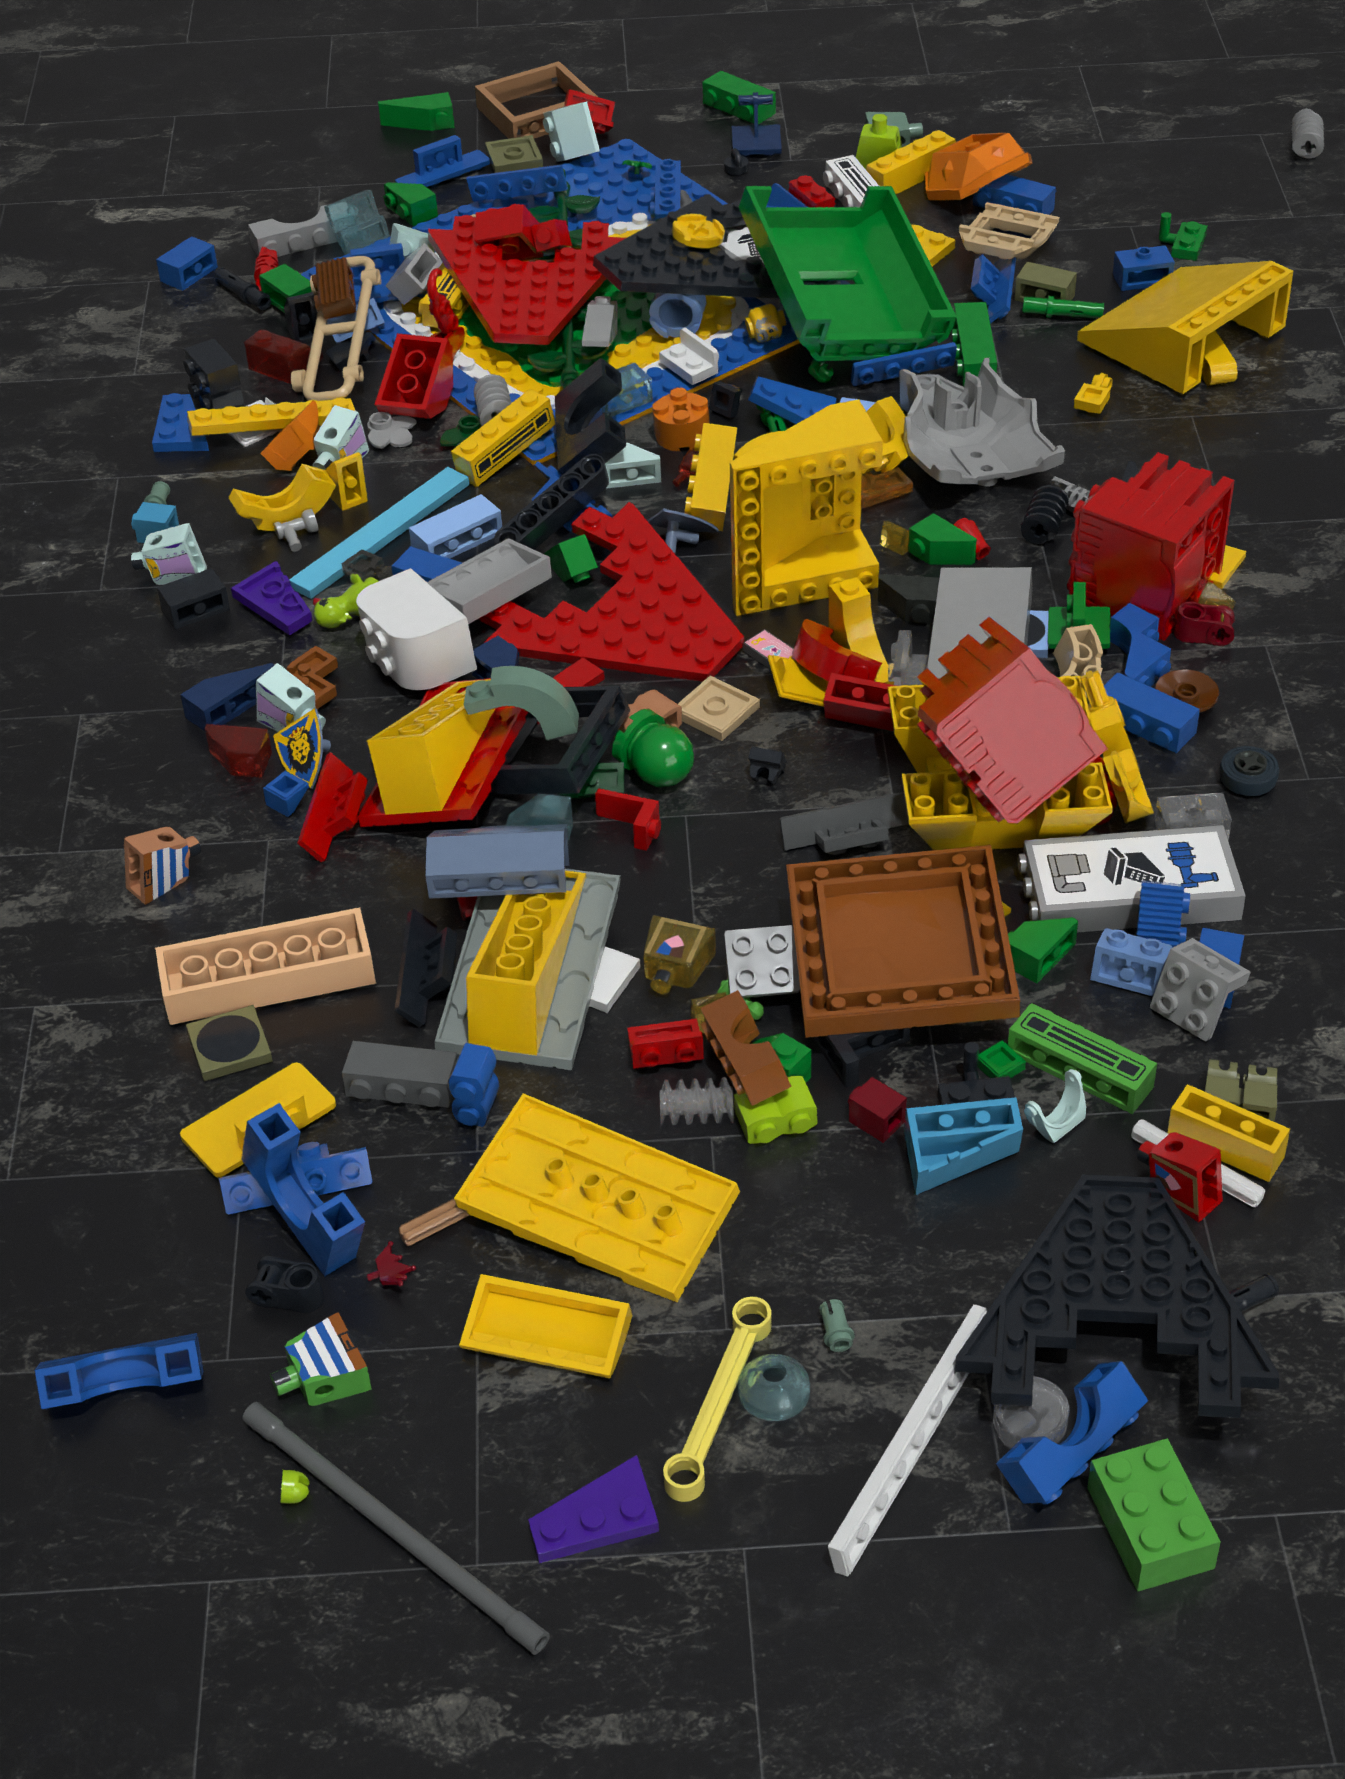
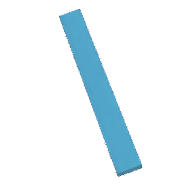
(380, 531)

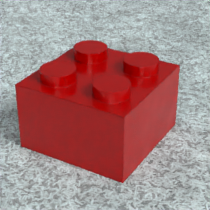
(510, 229)

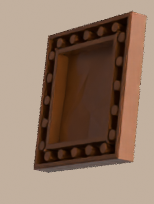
(901, 941)

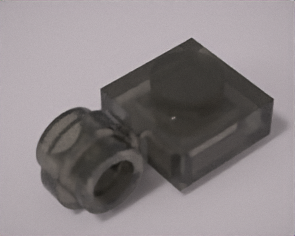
(366, 565)

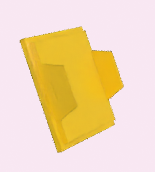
(797, 682)

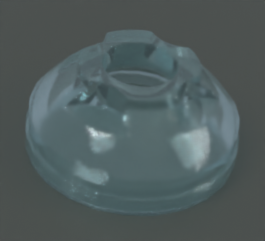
(774, 1399)

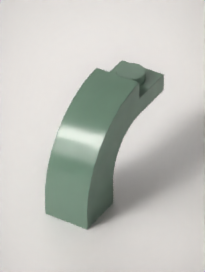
(527, 690)

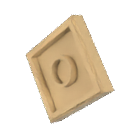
(717, 707)

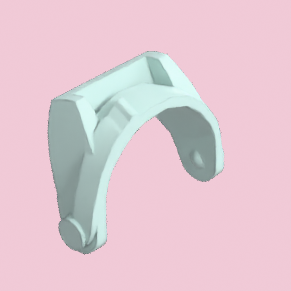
(1066, 1115)

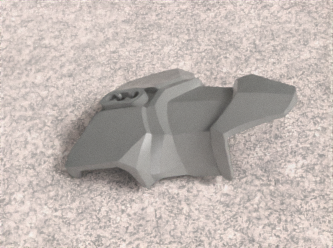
(973, 428)

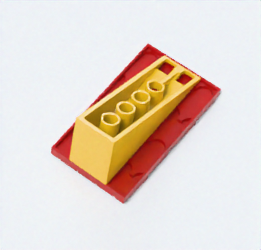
(438, 759)

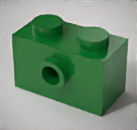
(283, 283)

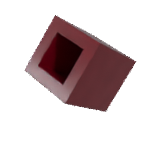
(877, 1109)

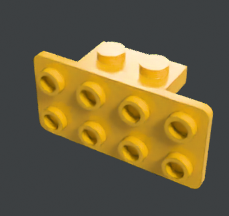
(220, 1135)

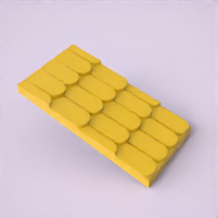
(598, 1197)

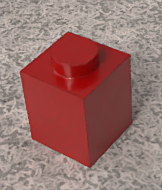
(551, 235)

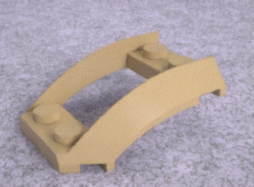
(983, 240)

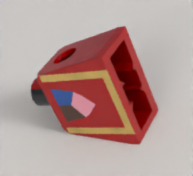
(1187, 1171)

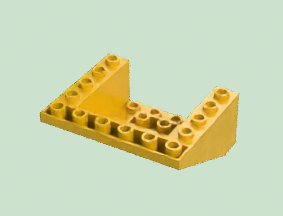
(1168, 323)
(802, 510)

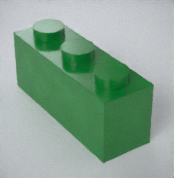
(722, 93)

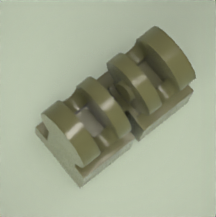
(1258, 1092)

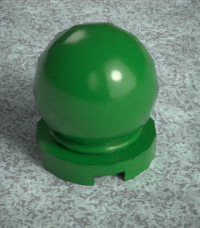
(654, 750)

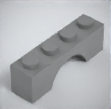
(292, 237)

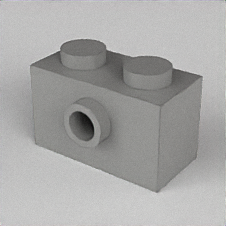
(413, 274)

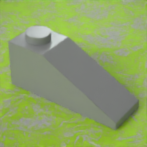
(600, 322)

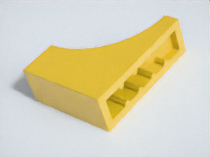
(853, 622)

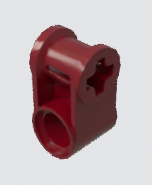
(1201, 624)

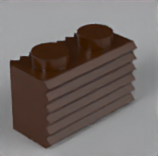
(334, 288)

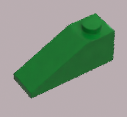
(418, 112)

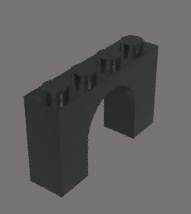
(576, 408)

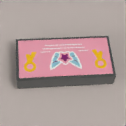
(766, 644)

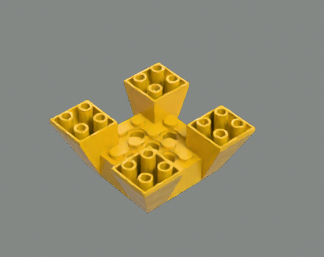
(948, 811)

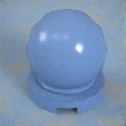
(676, 311)

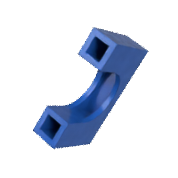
(325, 1230)

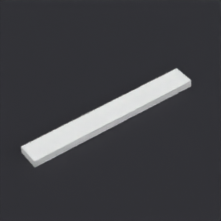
(901, 1453)

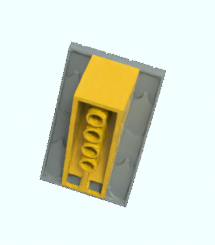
(530, 972)

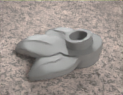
(389, 430)

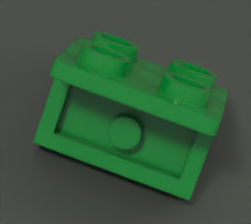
(1077, 615)

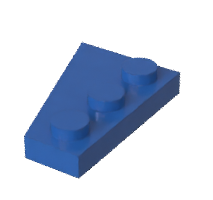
(787, 400)
(172, 428)

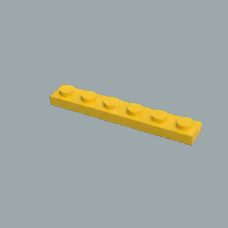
(256, 417)

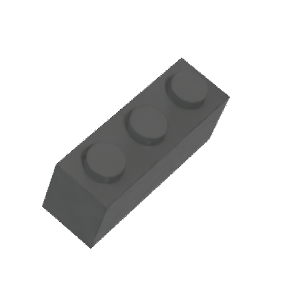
(399, 1074)

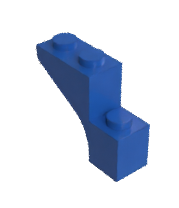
(1137, 636)

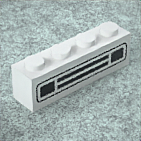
(847, 180)

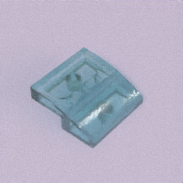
(356, 221)

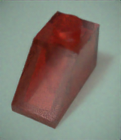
(240, 749)

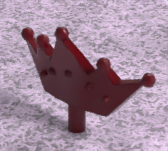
(389, 1269)

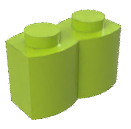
(783, 1113)

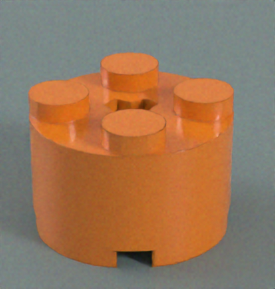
(679, 419)

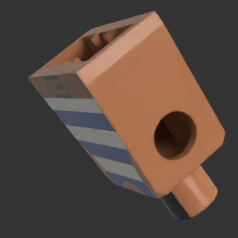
(157, 862)

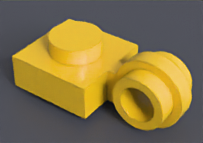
(1095, 395)

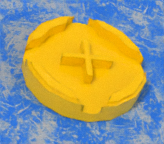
(697, 231)

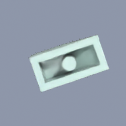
(410, 238)
(633, 467)

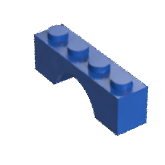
(100, 1372)
(1105, 1403)

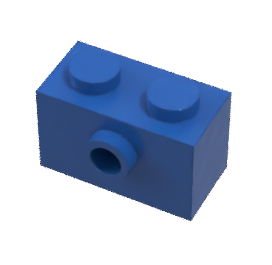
(1142, 267)

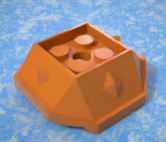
(972, 164)

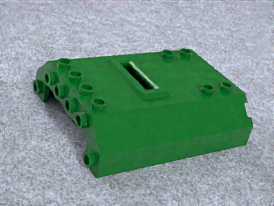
(895, 293)

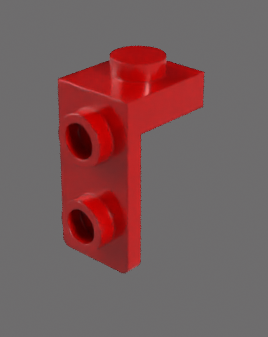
(631, 809)

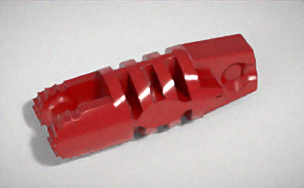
(264, 262)

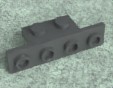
(845, 825)

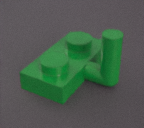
(1187, 241)

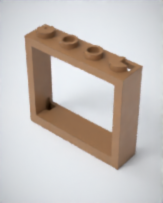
(493, 93)

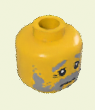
(765, 323)

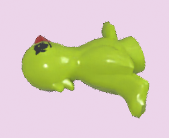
(334, 611)

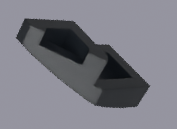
(340, 352)

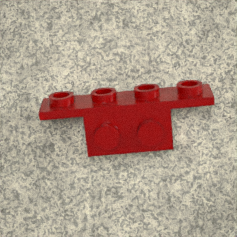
(332, 806)

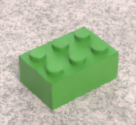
(1153, 1514)

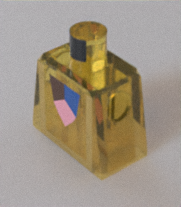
(677, 953)

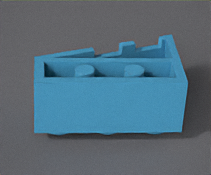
(959, 1138)

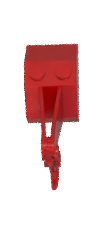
(421, 367)

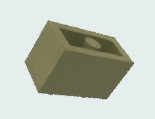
(1045, 281)

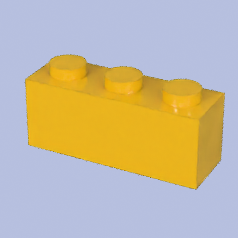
(1241, 1135)

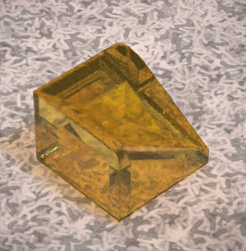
(1215, 596)

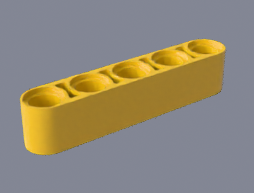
(1218, 362)

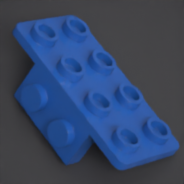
(387, 260)

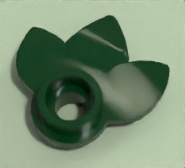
(465, 428)

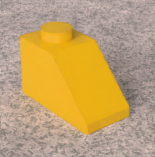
(349, 481)

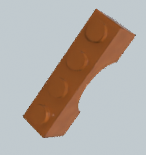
(751, 1067)

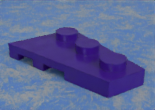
(273, 598)
(596, 1515)

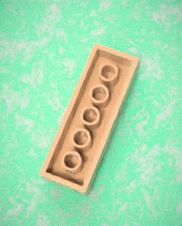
(265, 965)

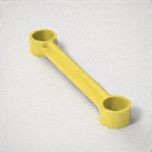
(717, 1399)

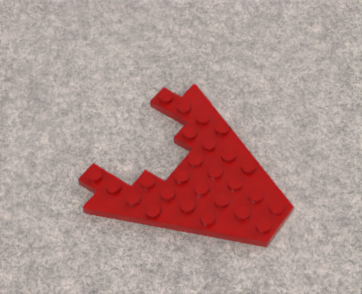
(521, 298)
(646, 623)

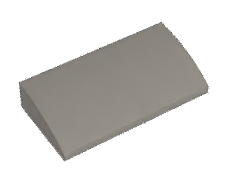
(492, 578)

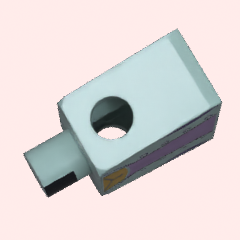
(339, 437)
(170, 555)
(282, 699)

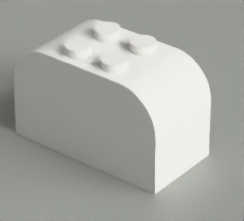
(414, 632)

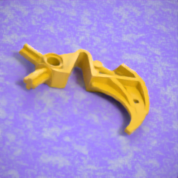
(1119, 757)

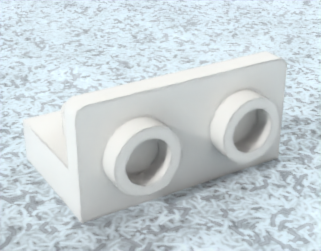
(691, 358)

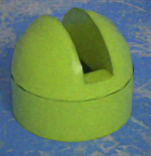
(294, 1486)

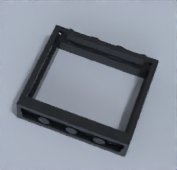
(605, 712)

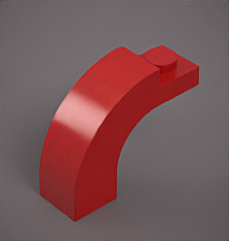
(824, 656)

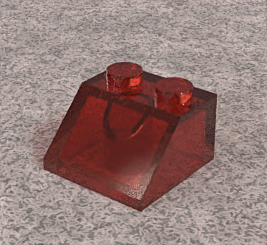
(276, 355)

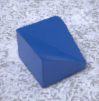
(285, 793)

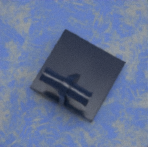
(756, 138)

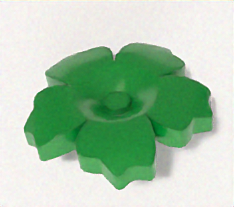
(637, 164)

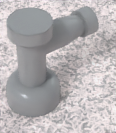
(287, 529)

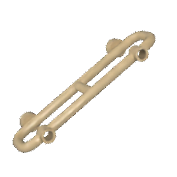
(304, 380)

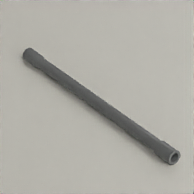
(514, 1622)

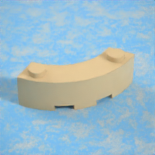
(1079, 651)

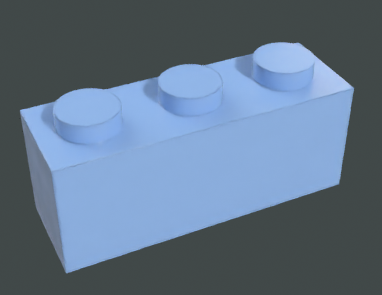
(457, 528)

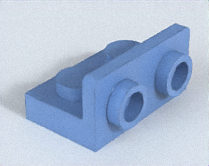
(1129, 961)

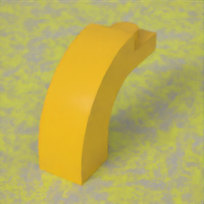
(889, 423)
(308, 490)

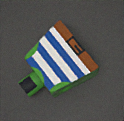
(323, 1364)

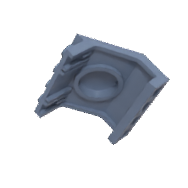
(497, 861)

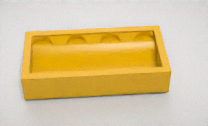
(546, 1326)

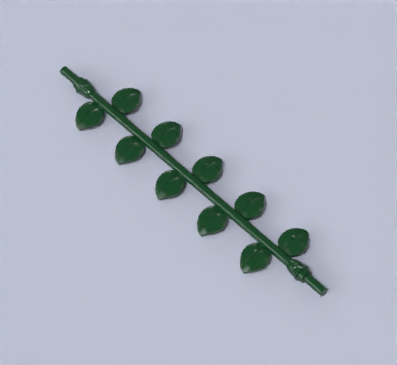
(553, 360)

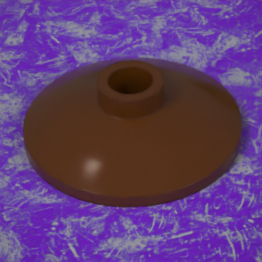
(1190, 688)

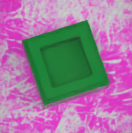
(1000, 1061)

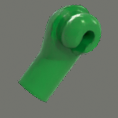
(819, 371)

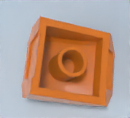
(294, 439)

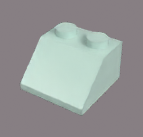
(570, 131)

